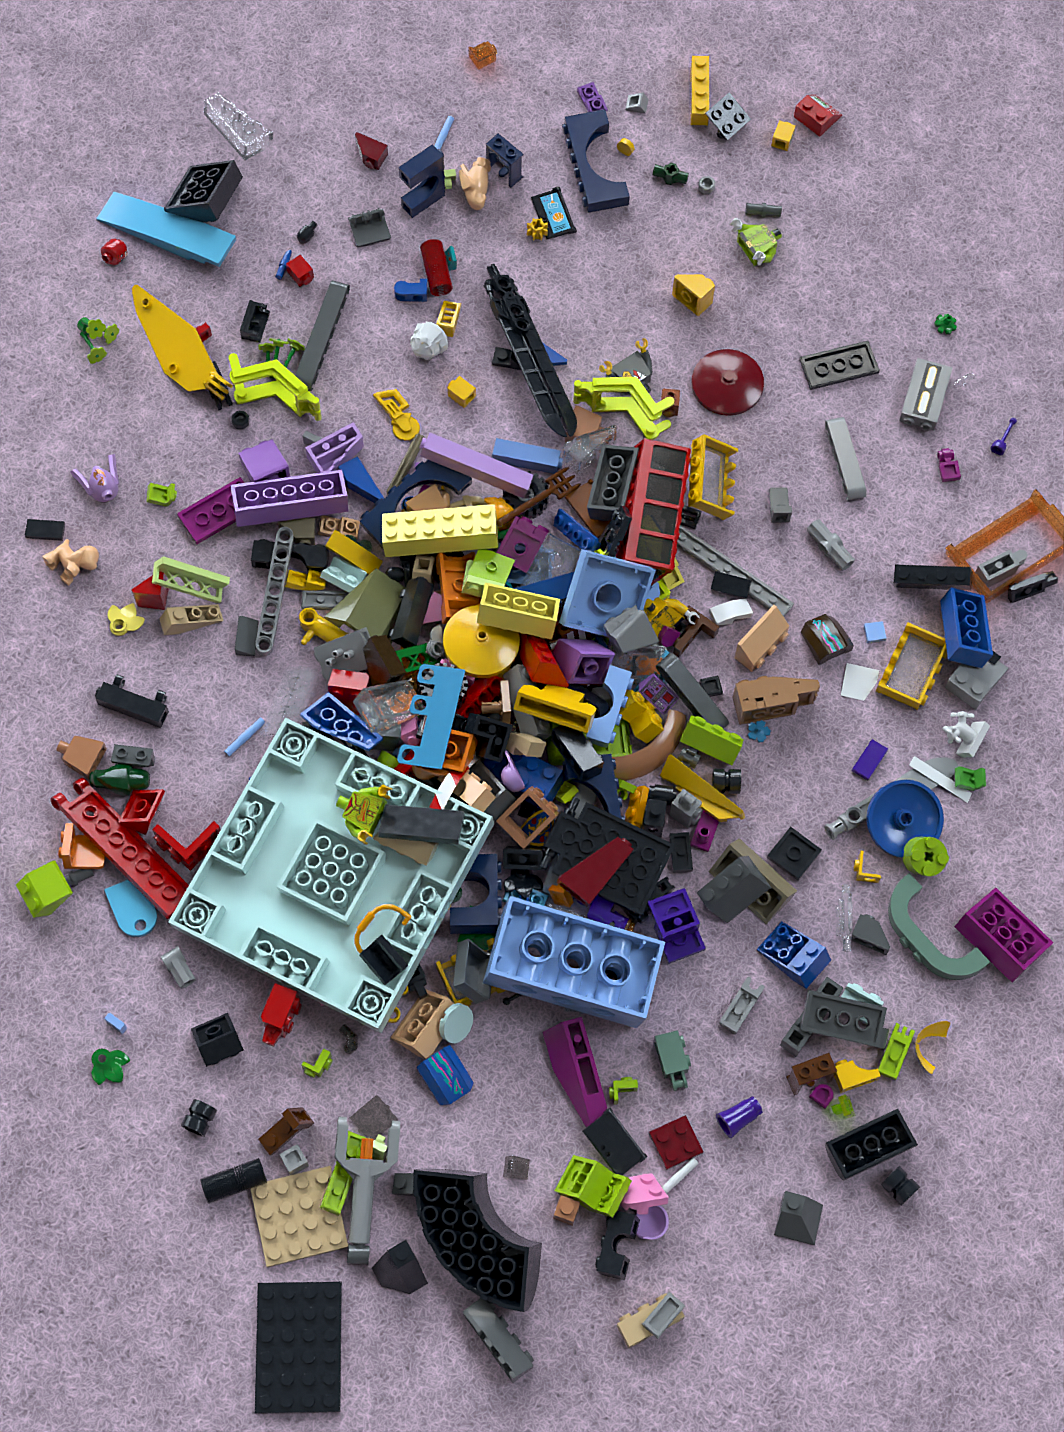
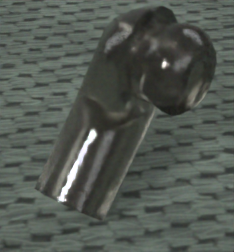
(351, 1039)

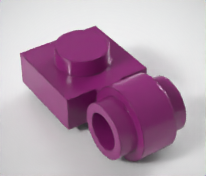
(948, 469)

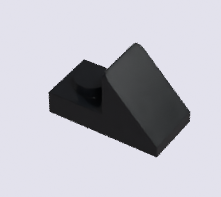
(505, 358)

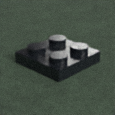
(794, 853)

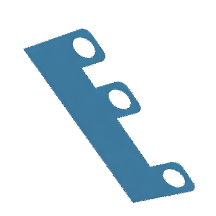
(440, 716)

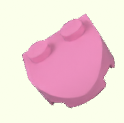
(644, 1193)

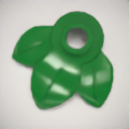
(110, 1068)

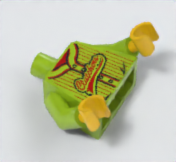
(363, 810)

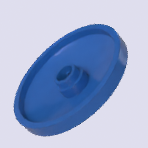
(901, 813)

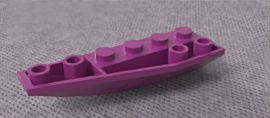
(576, 1068)

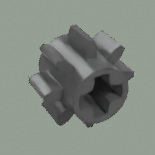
(689, 757)

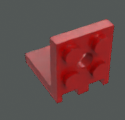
(194, 852)

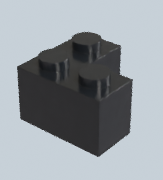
(493, 736)

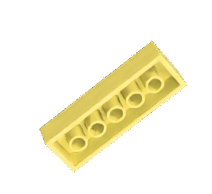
(439, 530)

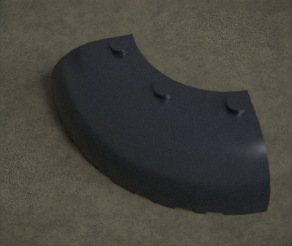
(473, 1238)

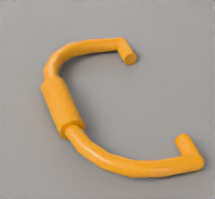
(370, 916)

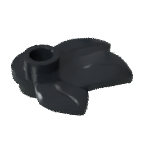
(523, 883)

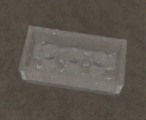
(552, 560)

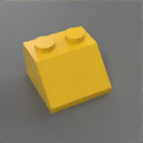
(694, 291)

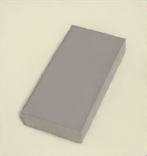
(663, 1315)

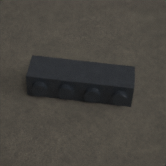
(933, 577)

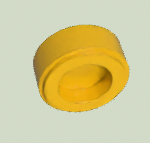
(625, 146)

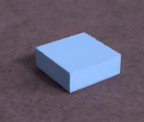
(875, 632)
(115, 1023)

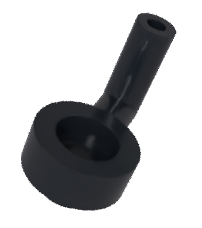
(407, 563)

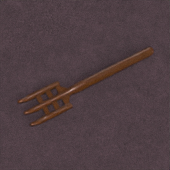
(552, 489)

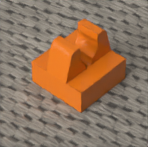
(560, 896)

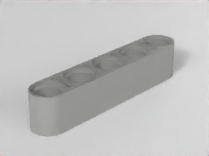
(846, 458)

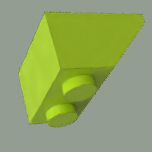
(44, 889)

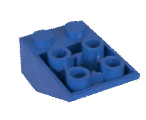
(795, 954)

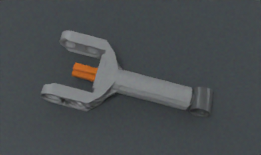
(364, 1173)

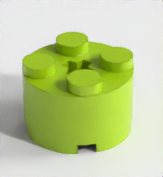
(935, 856)

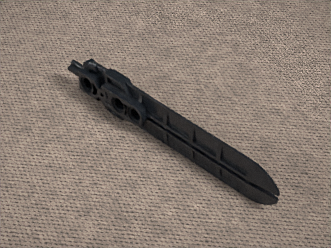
(530, 352)

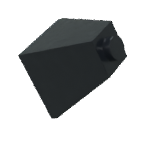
(400, 1269)

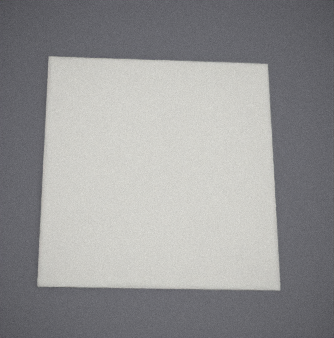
(858, 681)

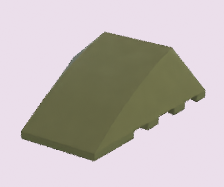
(370, 605)

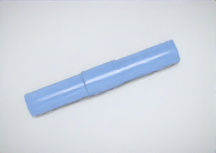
(444, 132)
(244, 736)

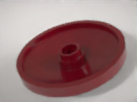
(727, 382)

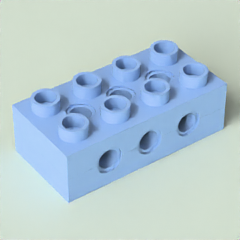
(589, 943)

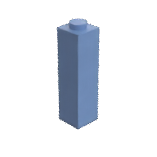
(527, 456)

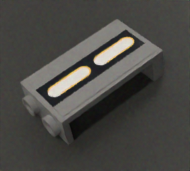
(925, 394)

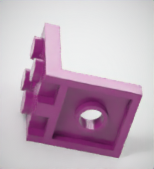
(523, 532)

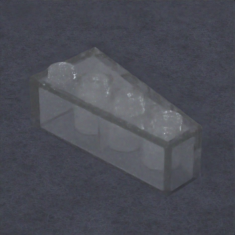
(237, 128)

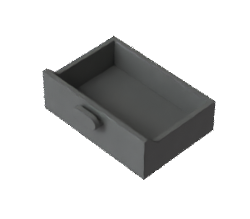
(470, 971)

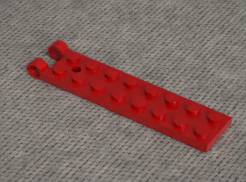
(123, 847)

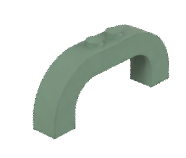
(920, 945)

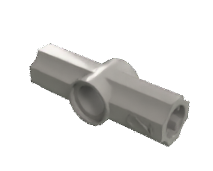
(830, 544)

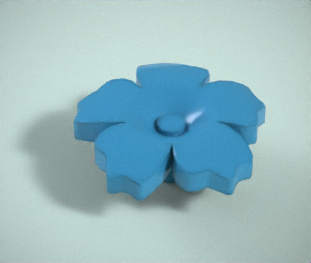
(758, 731)

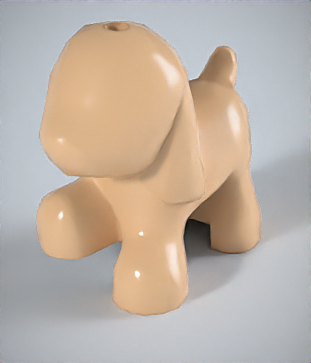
(72, 561)

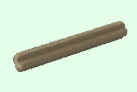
(407, 462)

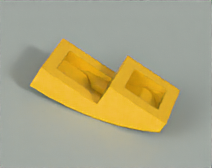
(302, 581)

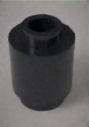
(662, 793)

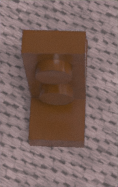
(693, 630)
(285, 1129)

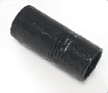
(226, 1183)

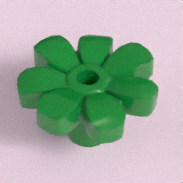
(945, 323)

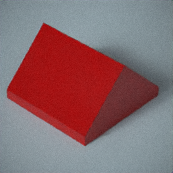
(151, 595)
(141, 809)

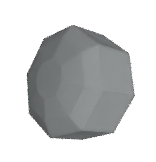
(706, 185)

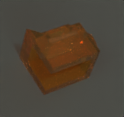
(482, 54)

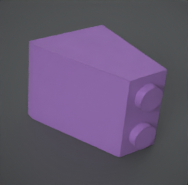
(264, 462)
(583, 660)

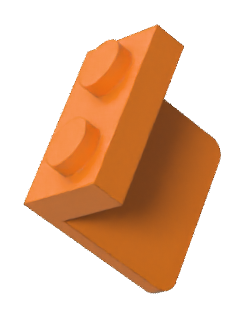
(79, 851)

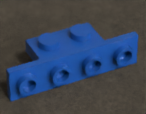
(575, 531)

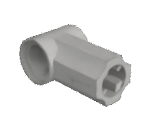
(177, 965)

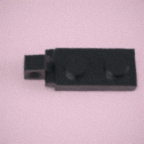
(1031, 586)

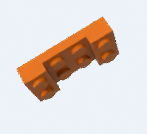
(451, 580)

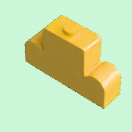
(556, 705)

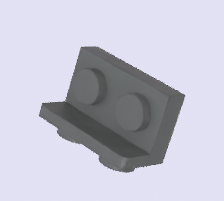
(133, 756)

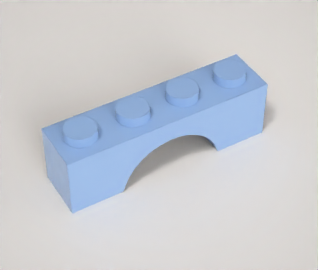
(616, 684)

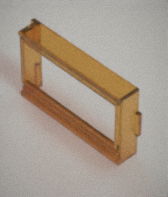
(999, 528)

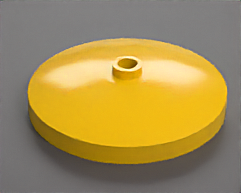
(478, 648)

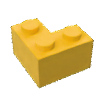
(641, 716)

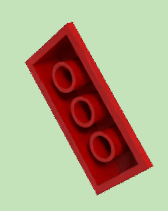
(540, 661)

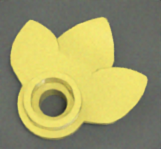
(124, 617)

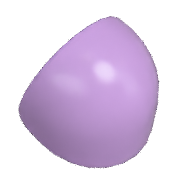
(653, 1224)

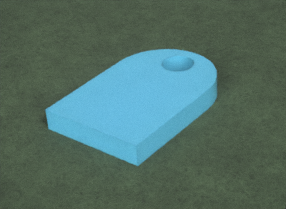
(131, 907)

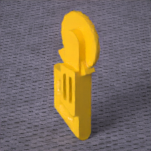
(403, 424)

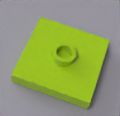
(491, 566)

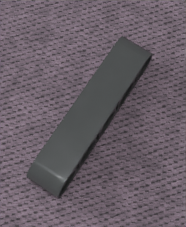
(690, 691)

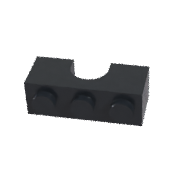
(619, 1227)

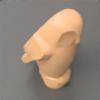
(475, 182)

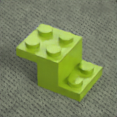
(593, 1185)

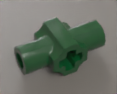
(670, 174)

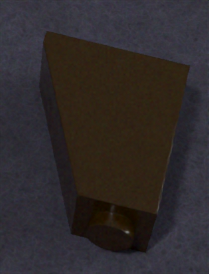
(382, 661)

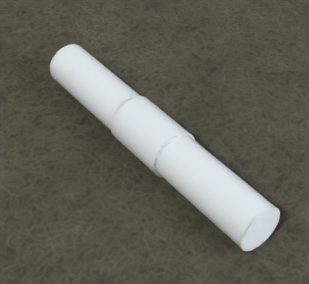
(677, 1177)

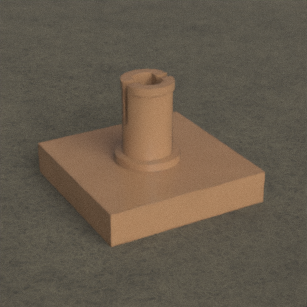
(501, 707)

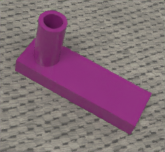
(704, 832)

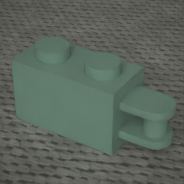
(672, 1057)

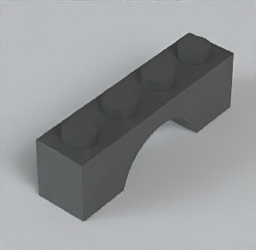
(796, 1038)

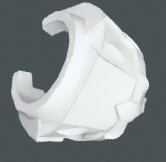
(428, 340)

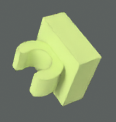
(450, 175)
(379, 1148)

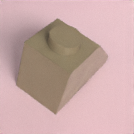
(303, 529)

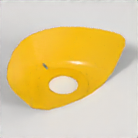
(936, 1029)

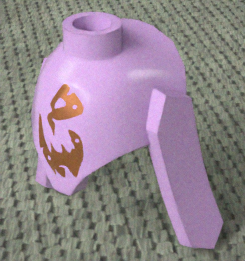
(102, 484)

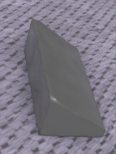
(246, 636)

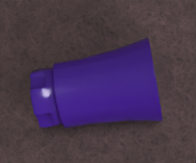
(739, 1116)

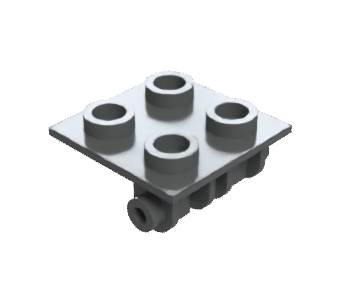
(369, 227)

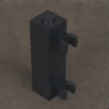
(412, 612)
(132, 704)

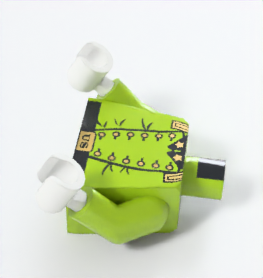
(756, 241)

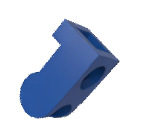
(411, 291)

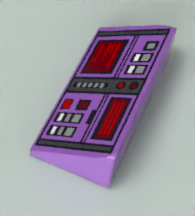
(658, 693)

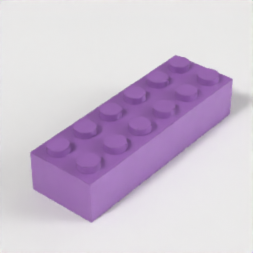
(289, 498)

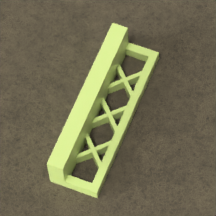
(192, 573)

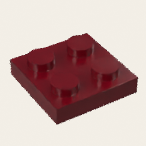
(676, 1142)

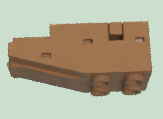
(772, 697)

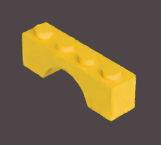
(699, 89)

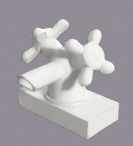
(971, 735)

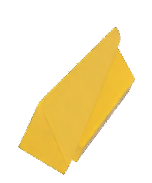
(712, 800)

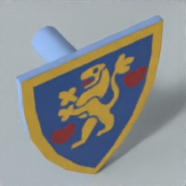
(533, 823)

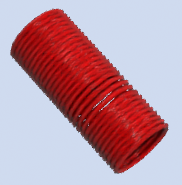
(433, 254)

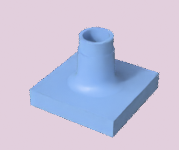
(602, 590)

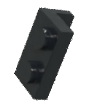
(383, 960)

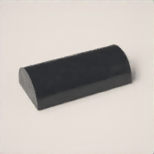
(870, 1145)

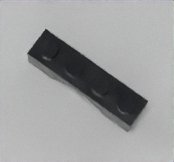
(313, 557)

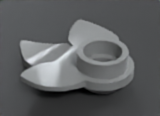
(436, 641)

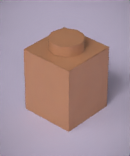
(566, 1210)

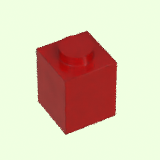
(300, 271)

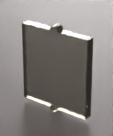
(373, 1118)

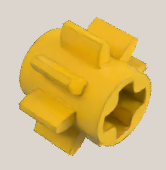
(537, 229)

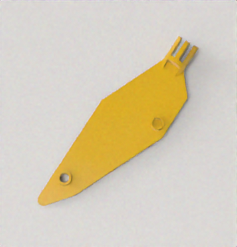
(177, 345)

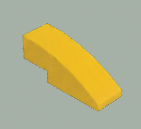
(353, 552)

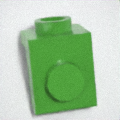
(970, 779)

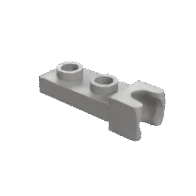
(741, 1006)

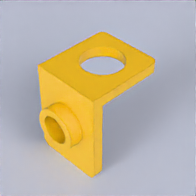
(864, 876)

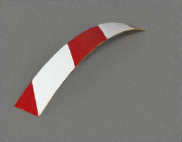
(448, 785)

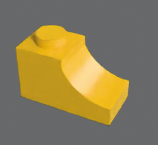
(851, 1076)

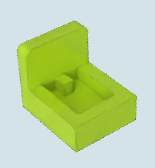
(161, 494)
(322, 1063)
(626, 1084)

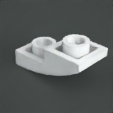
(727, 612)

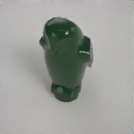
(120, 779)

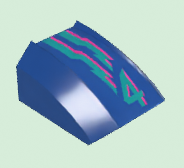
(445, 1076)

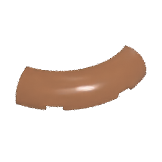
(656, 753)

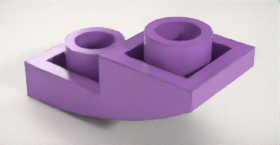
(591, 97)

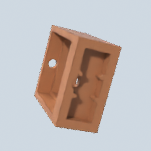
(514, 830)

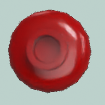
(114, 251)

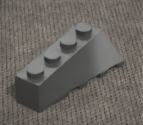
(498, 1340)

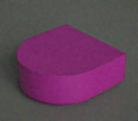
(668, 636)
(822, 1095)

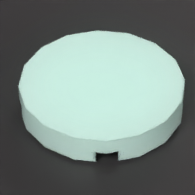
(456, 1023)

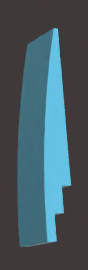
(166, 230)

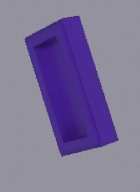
(869, 759)

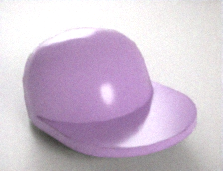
(510, 776)

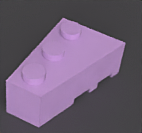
(335, 449)

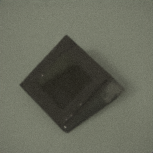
(516, 1167)

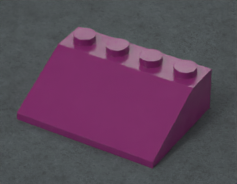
(1003, 934)

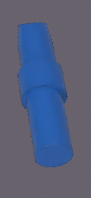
(282, 265)

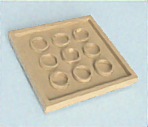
(292, 1220)

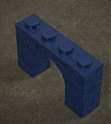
(429, 170)
(484, 917)

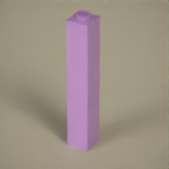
(475, 465)

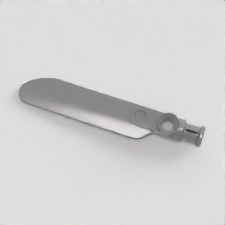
(844, 823)

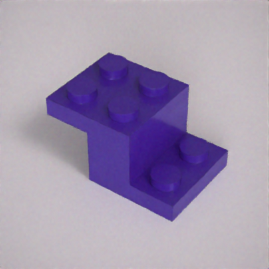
(676, 925)

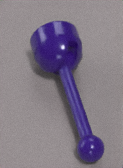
(999, 444)

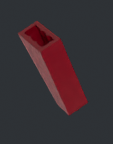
(595, 871)

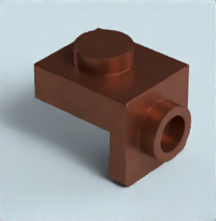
(675, 394)

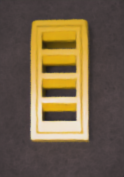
(449, 328)

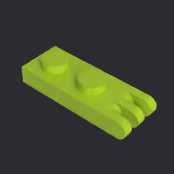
(895, 1052)

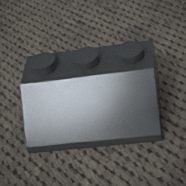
(734, 889)

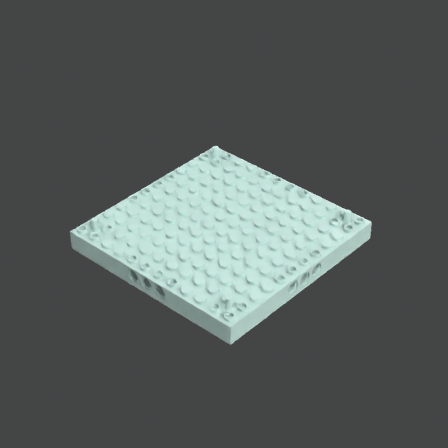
(295, 883)

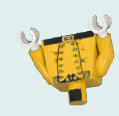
(666, 612)

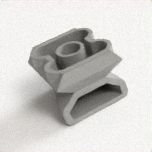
(630, 631)

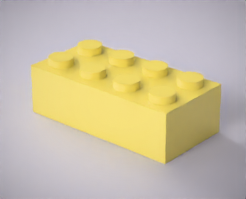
(518, 611)

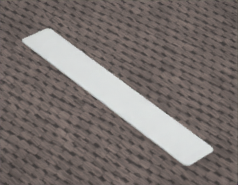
(940, 779)

